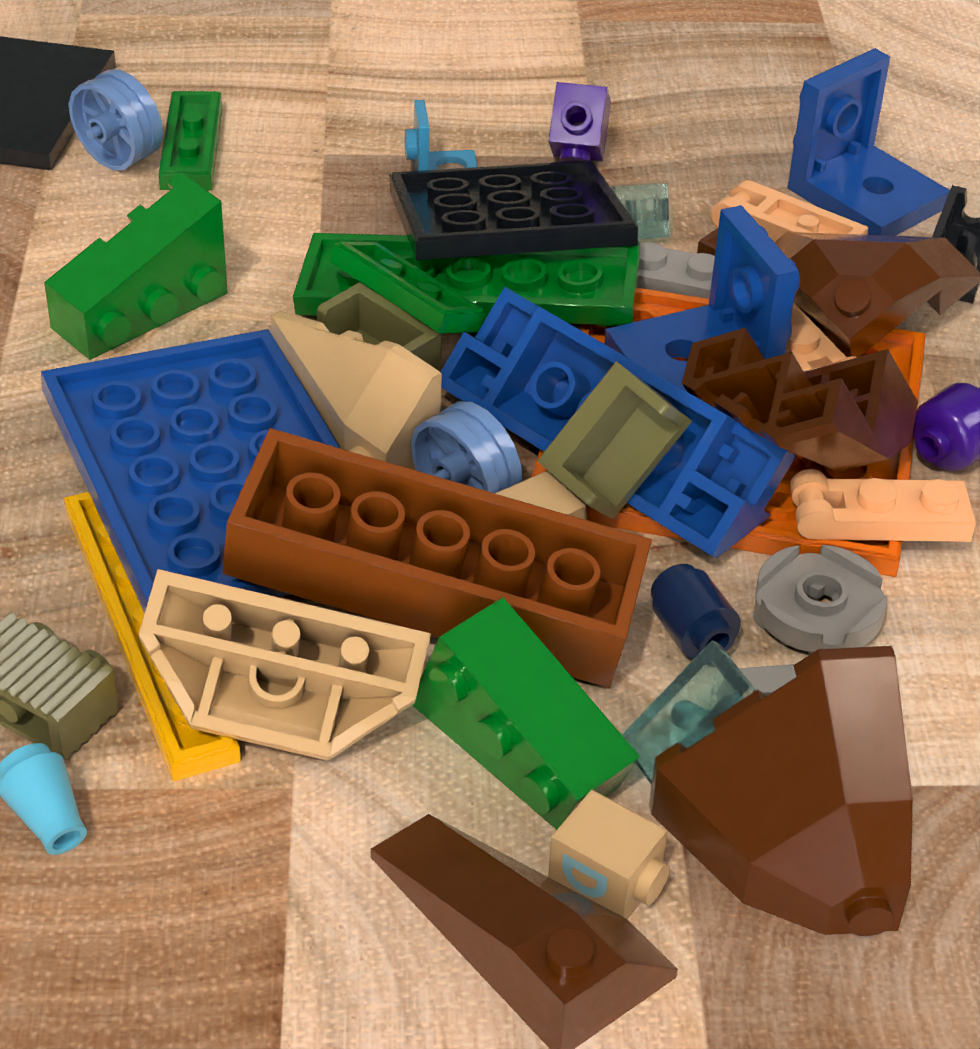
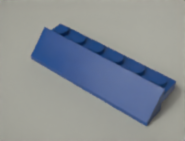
(539, 372)

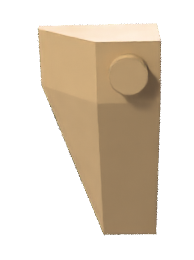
(361, 390)

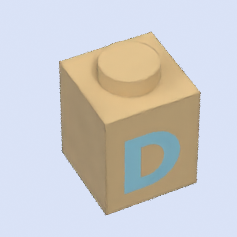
(609, 855)

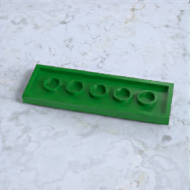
(571, 284)

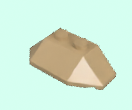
(278, 666)

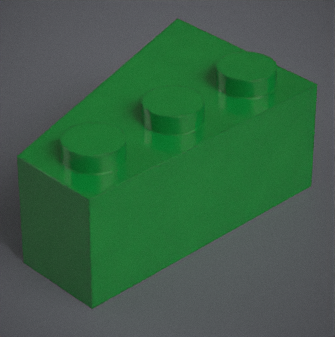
(143, 275)
(521, 714)

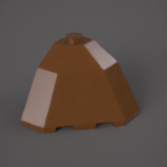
(869, 284)
(830, 415)
(803, 796)

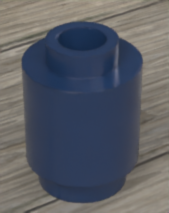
(693, 609)

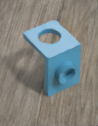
(418, 145)

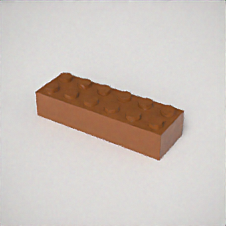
(431, 551)

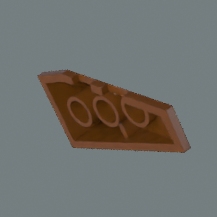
(535, 942)

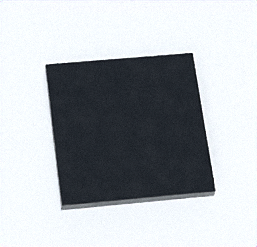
(36, 97)
(510, 210)

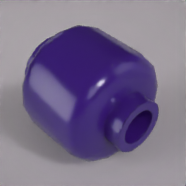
(949, 427)

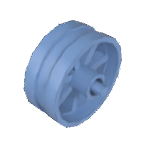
(115, 119)
(467, 448)

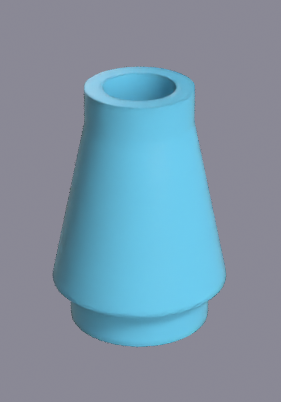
(41, 795)

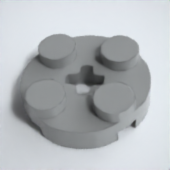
(808, 625)

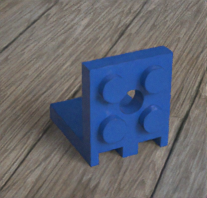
(837, 158)
(749, 289)

